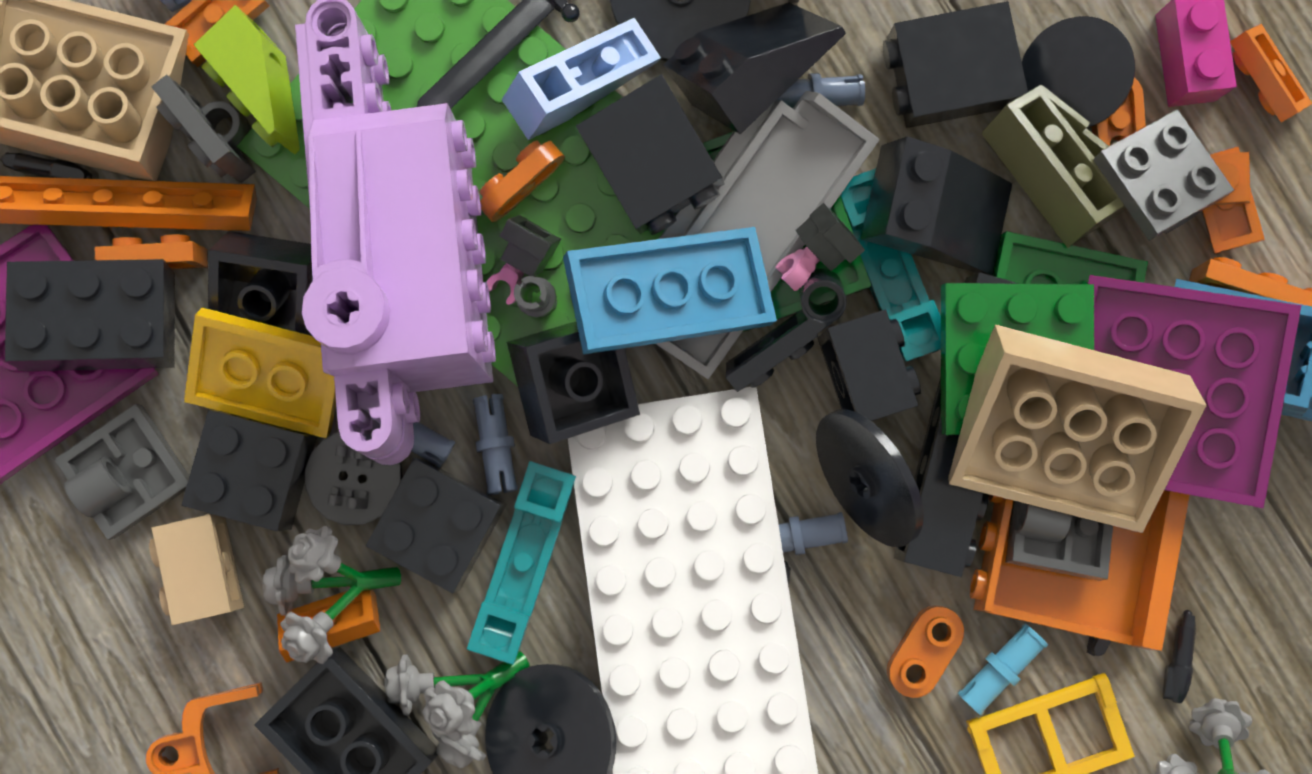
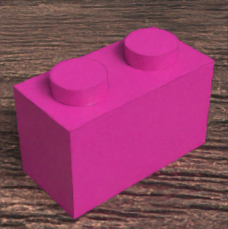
(1195, 51)

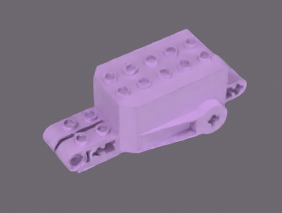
(390, 239)

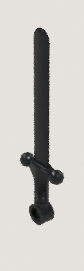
(493, 49)

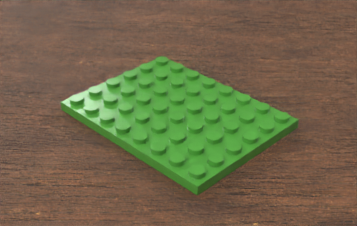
(573, 203)

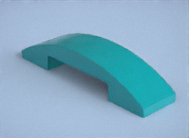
(894, 278)
(522, 563)

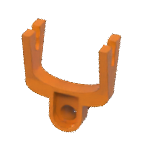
(190, 741)

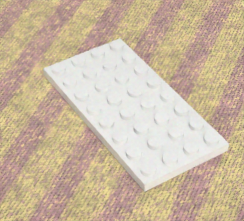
(691, 590)

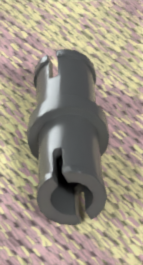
(524, 298)

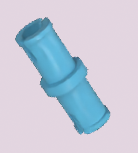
(1002, 668)

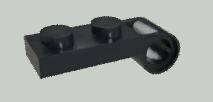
(790, 338)

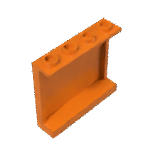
(1123, 609)

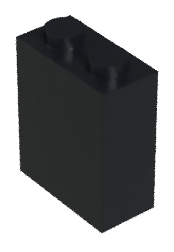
(954, 64)
(651, 156)

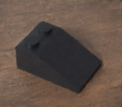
(750, 61)
(936, 205)
(260, 279)

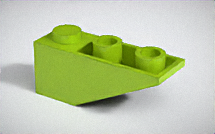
(256, 73)

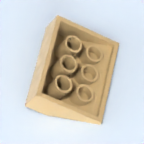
(83, 83)
(1073, 429)

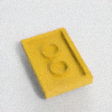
(259, 373)

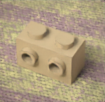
(196, 568)

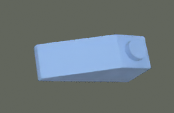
(578, 77)

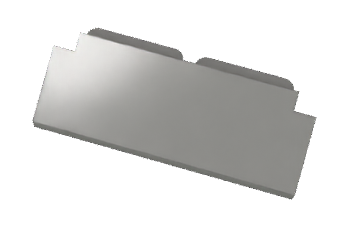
(773, 182)

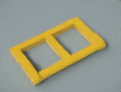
(1039, 707)

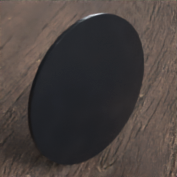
(1083, 65)

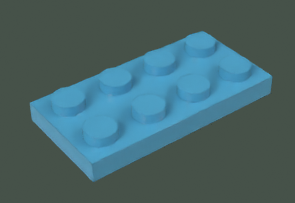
(668, 289)

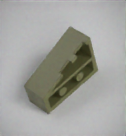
(1053, 162)

